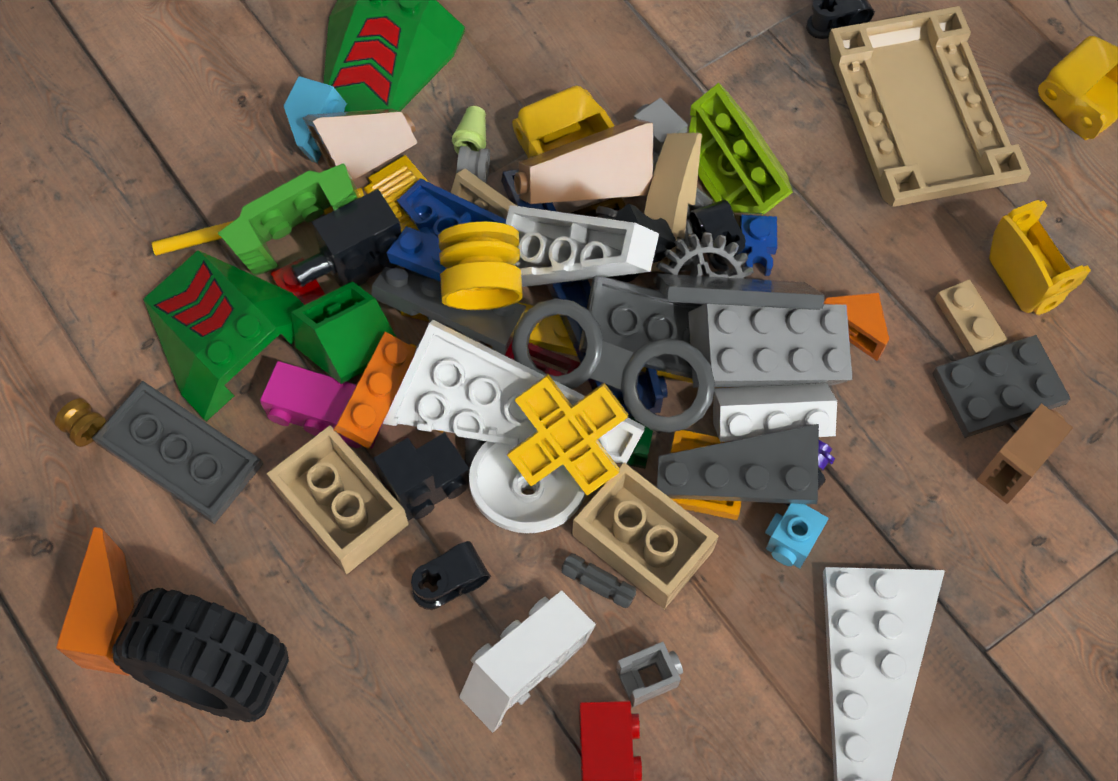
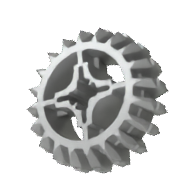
(698, 264)

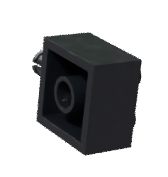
(352, 242)

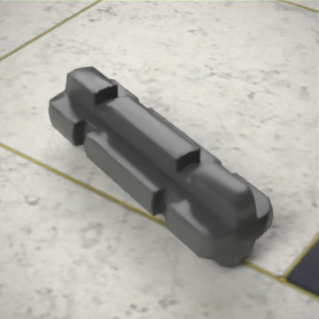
(599, 580)

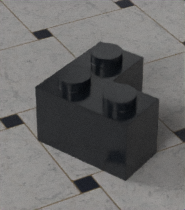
(423, 474)

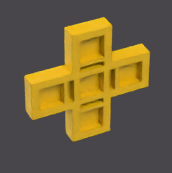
(567, 434)

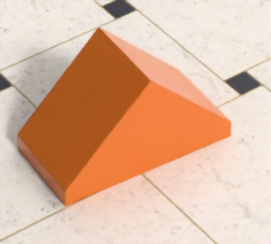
(865, 322)

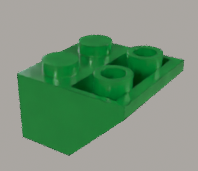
(340, 330)

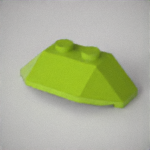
(735, 157)

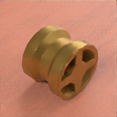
(79, 421)

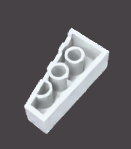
(578, 247)

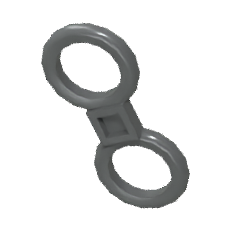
(618, 365)

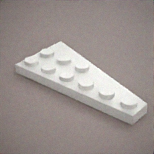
(473, 391)
(874, 656)

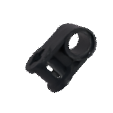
(836, 14)
(717, 220)
(454, 573)

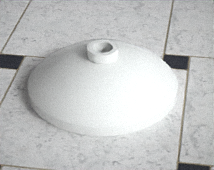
(499, 486)

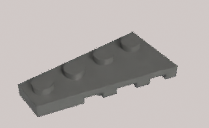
(423, 295)

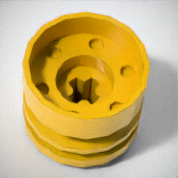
(480, 266)

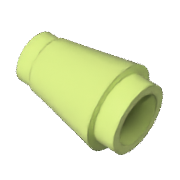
(471, 130)

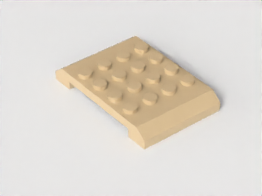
(923, 107)

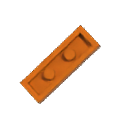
(375, 390)

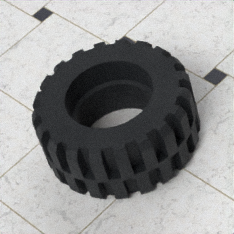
(201, 654)

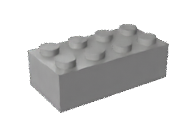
(772, 344)

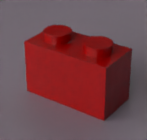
(607, 742)

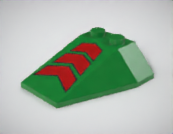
(387, 50)
(214, 324)

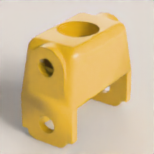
(1084, 87)
(559, 120)
(1031, 261)

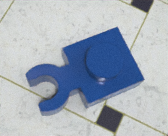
(760, 240)

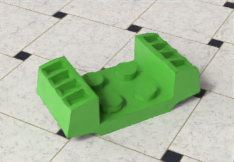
(282, 209)

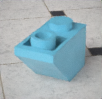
(310, 98)

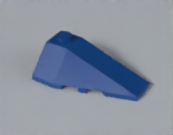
(437, 209)

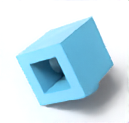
(794, 534)

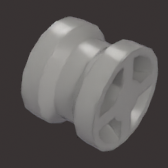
(474, 161)

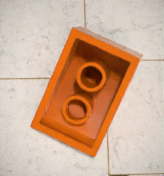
(97, 606)

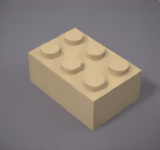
(338, 499)
(644, 535)

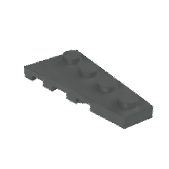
(752, 469)

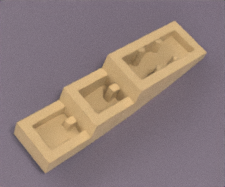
(674, 184)

